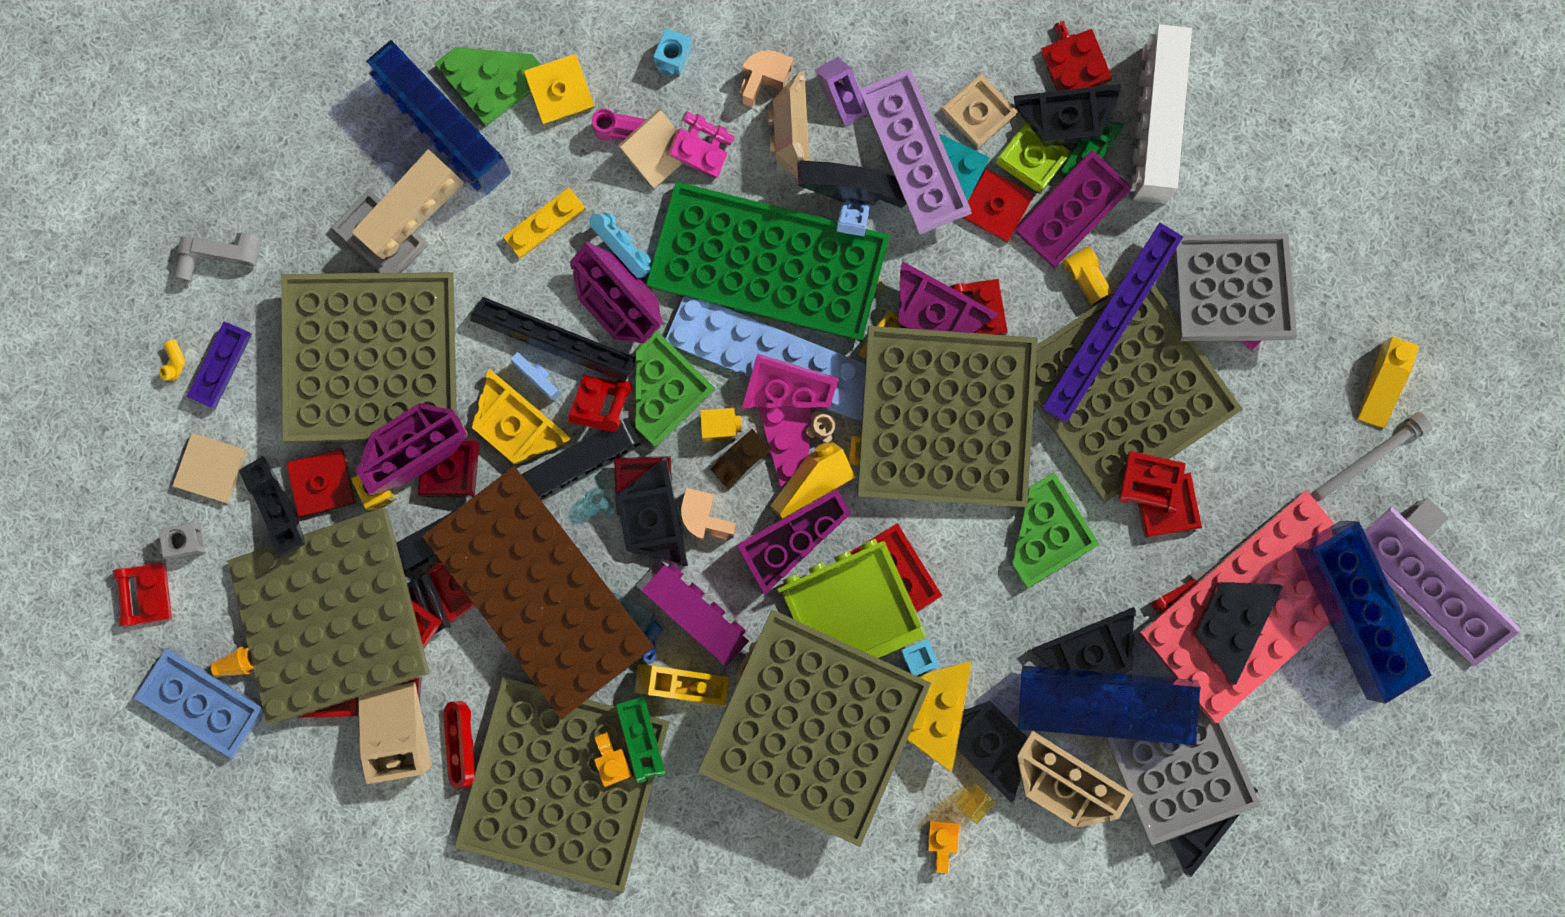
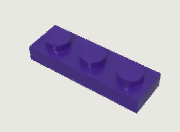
(219, 365)

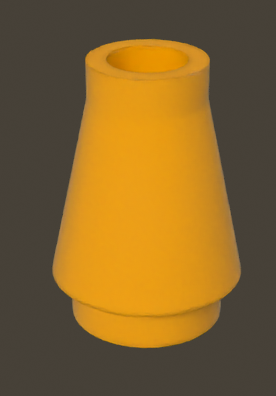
(233, 664)

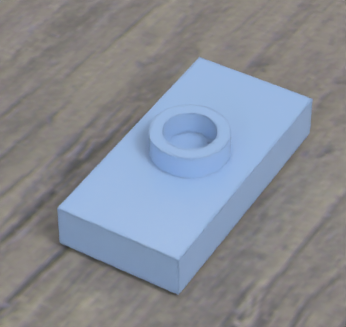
(853, 217)
(536, 375)

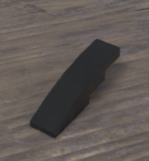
(848, 181)

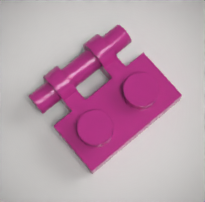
(697, 153)

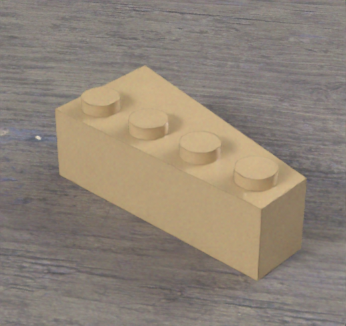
(408, 205)

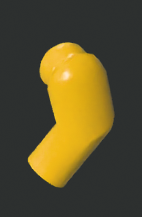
(175, 364)

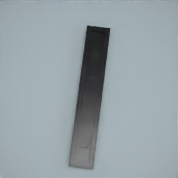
(553, 339)

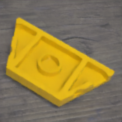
(514, 423)
(941, 714)

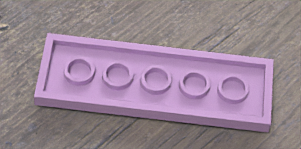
(915, 151)
(1438, 589)

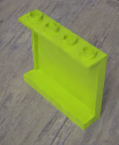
(857, 601)

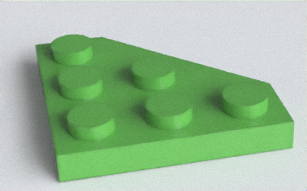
(487, 79)
(665, 389)
(1049, 532)

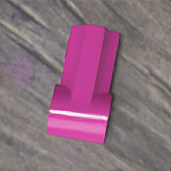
(621, 125)

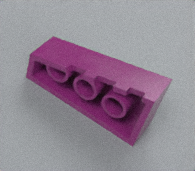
(791, 539)
(692, 612)

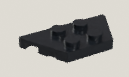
(1069, 114)
(651, 516)
(1234, 623)
(1096, 647)
(992, 746)
(1196, 845)

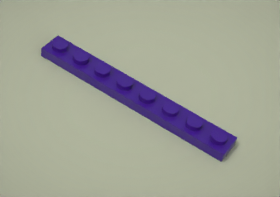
(1112, 323)

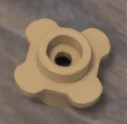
(828, 423)

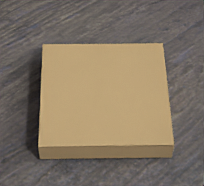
(979, 111)
(649, 147)
(209, 468)

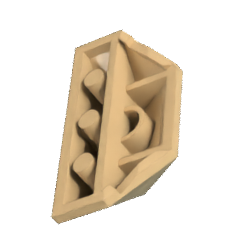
(790, 125)
(1068, 785)

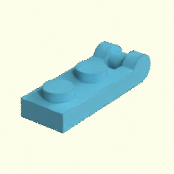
(621, 244)

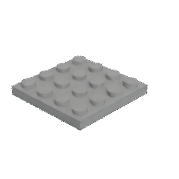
(1235, 288)
(1183, 784)

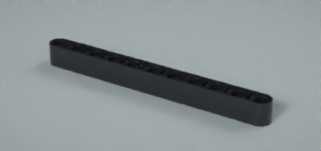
(543, 478)

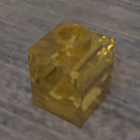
(974, 802)

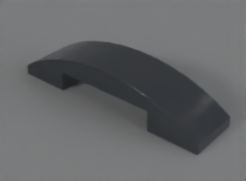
(274, 507)

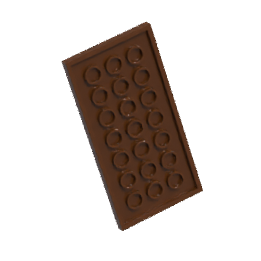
(538, 592)

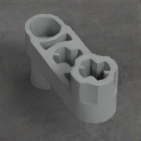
(243, 252)

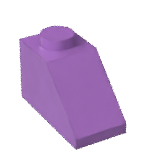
(841, 90)

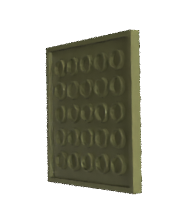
(364, 351)
(1146, 398)
(947, 416)
(328, 618)
(814, 728)
(543, 797)

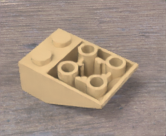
(392, 734)

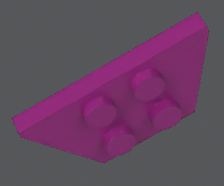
(935, 306)

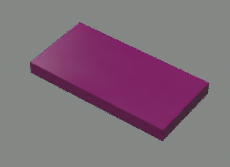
(1073, 209)

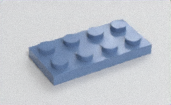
(199, 703)

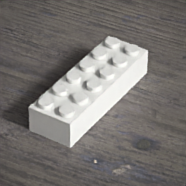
(1161, 114)

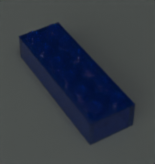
(437, 118)
(1363, 611)
(1109, 705)

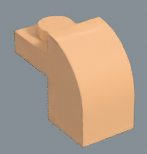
(764, 68)
(696, 516)

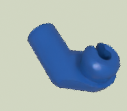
(652, 633)

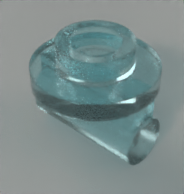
(595, 501)

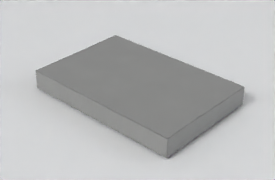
(399, 261)

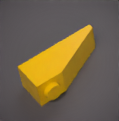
(1387, 380)
(816, 476)
(681, 684)

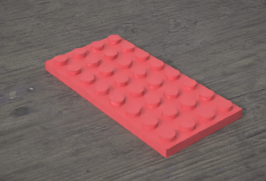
(1293, 622)

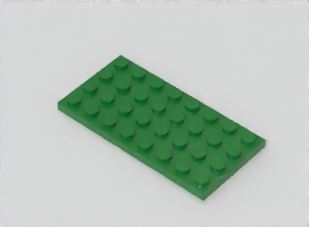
(767, 261)

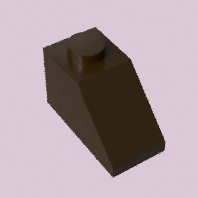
(741, 459)

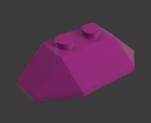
(615, 295)
(409, 446)

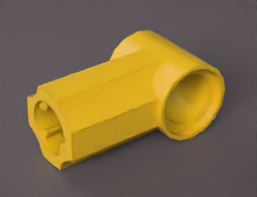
(1085, 270)

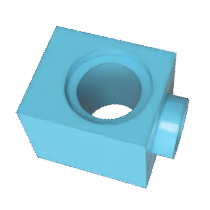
(675, 42)
(919, 658)

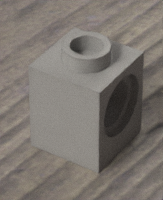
(1426, 517)
(192, 544)

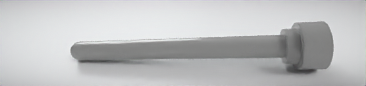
(1417, 425)

